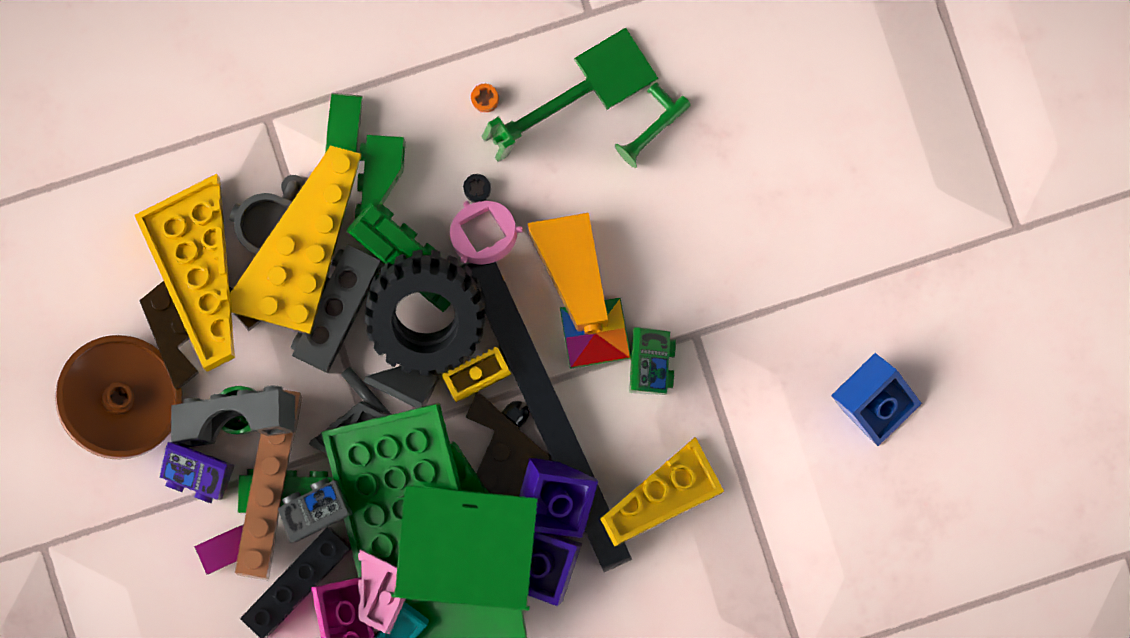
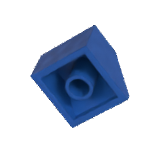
(876, 399)

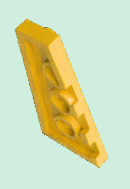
(668, 492)

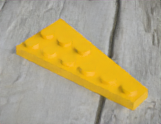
(294, 262)

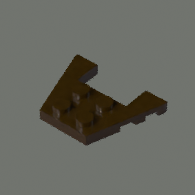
(171, 333)
(508, 451)

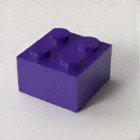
(552, 566)

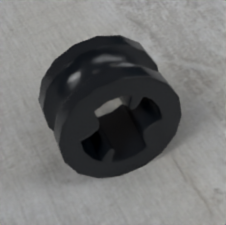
(486, 188)

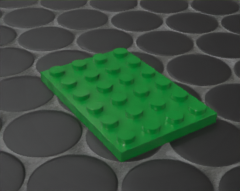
(375, 464)

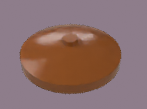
(116, 397)

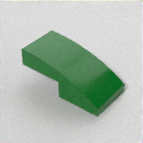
(344, 121)

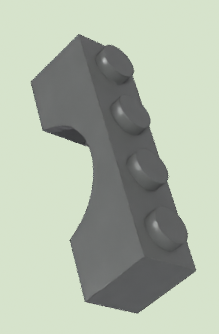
(200, 421)

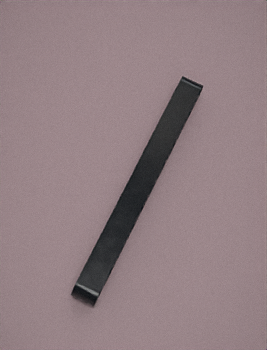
(543, 402)

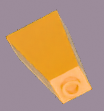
(572, 264)

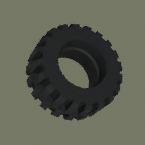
(417, 349)

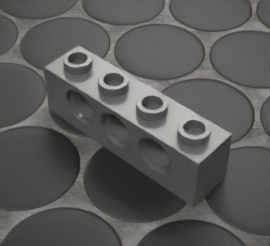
(348, 260)

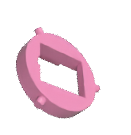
(488, 255)

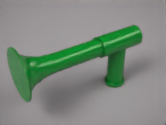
(673, 110)

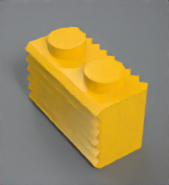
(476, 374)

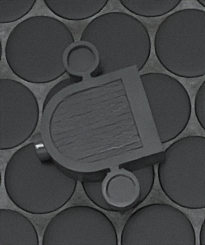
(261, 213)

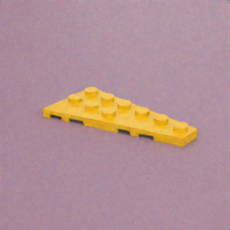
(191, 255)

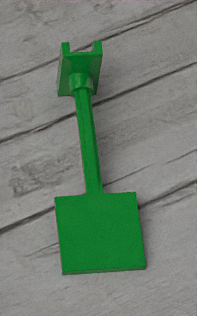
(611, 69)

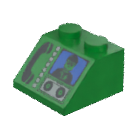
(651, 361)

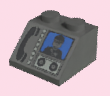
(314, 510)

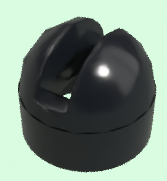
(515, 415)

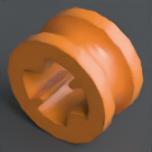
(493, 102)

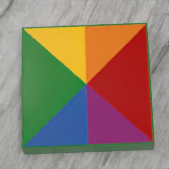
(600, 347)

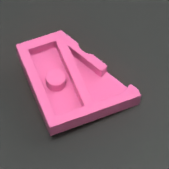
(375, 588)

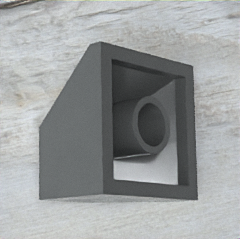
(407, 387)

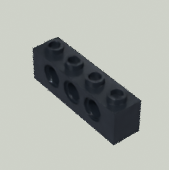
(296, 583)

